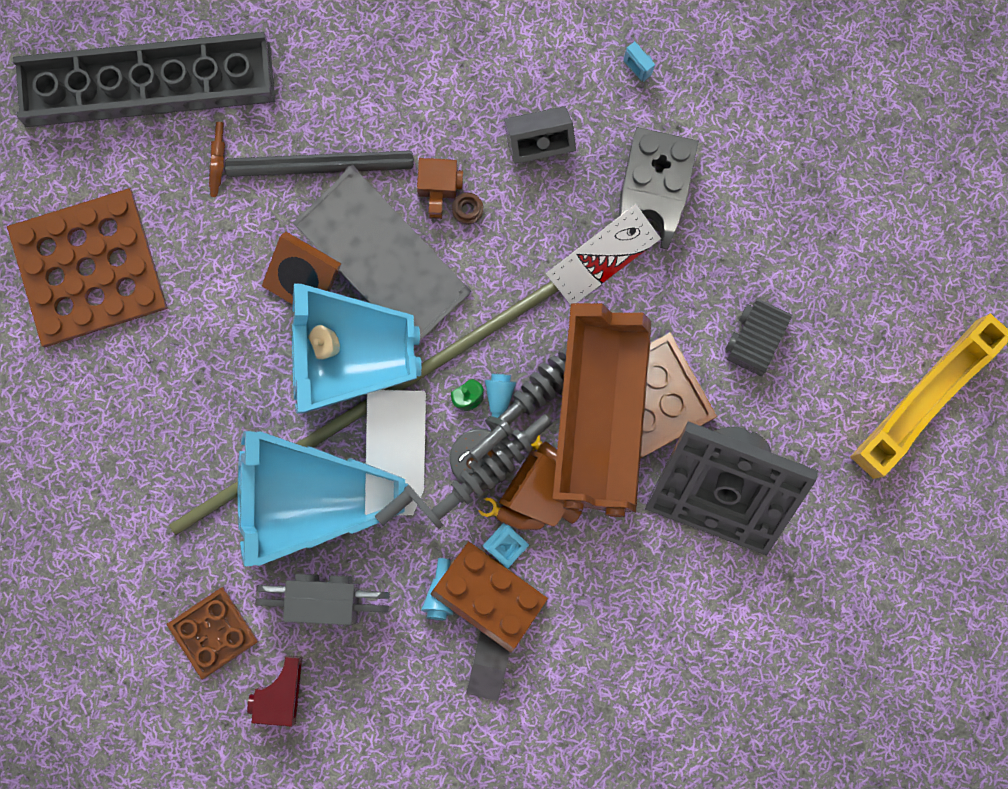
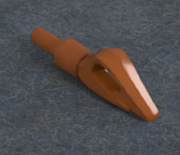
(216, 160)

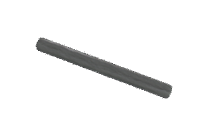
(318, 163)

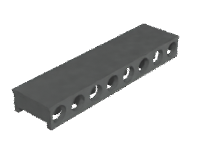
(144, 79)

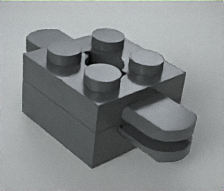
(322, 601)

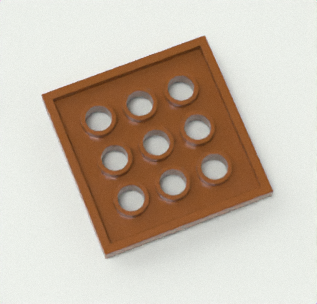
(59, 226)

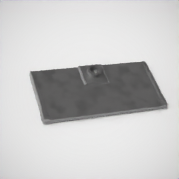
(381, 252)

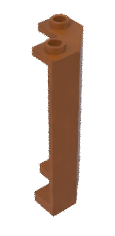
(602, 410)

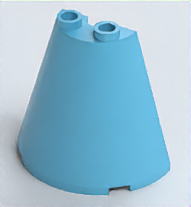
(372, 353)

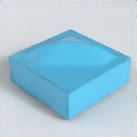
(639, 61)
(505, 545)

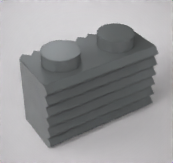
(759, 336)

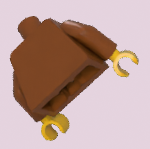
(530, 494)

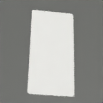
(394, 444)

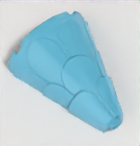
(298, 497)

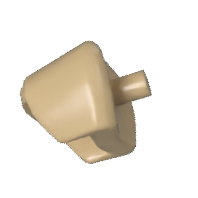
(324, 342)

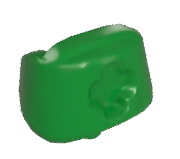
(468, 395)

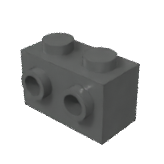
(540, 134)

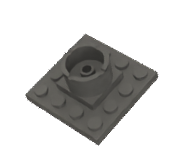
(730, 486)

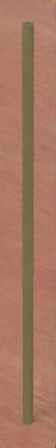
(361, 409)

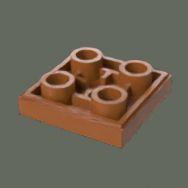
(212, 633)

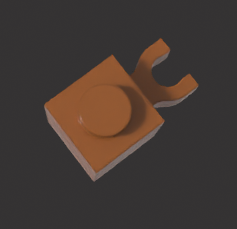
(438, 180)

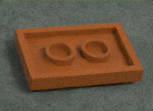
(489, 596)

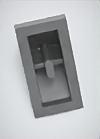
(488, 669)

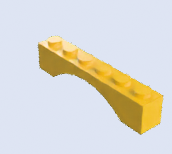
(908, 419)

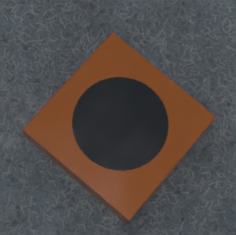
(298, 264)

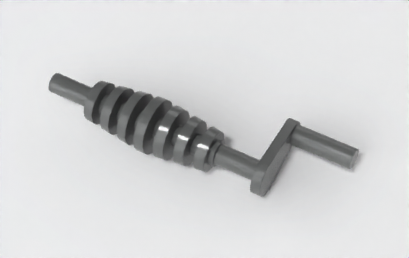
(543, 386)
(481, 475)

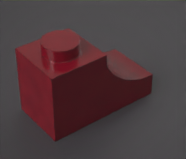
(278, 701)

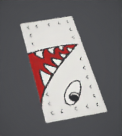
(603, 255)

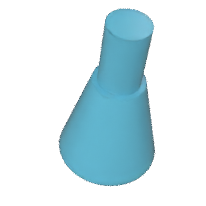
(499, 393)
(434, 608)

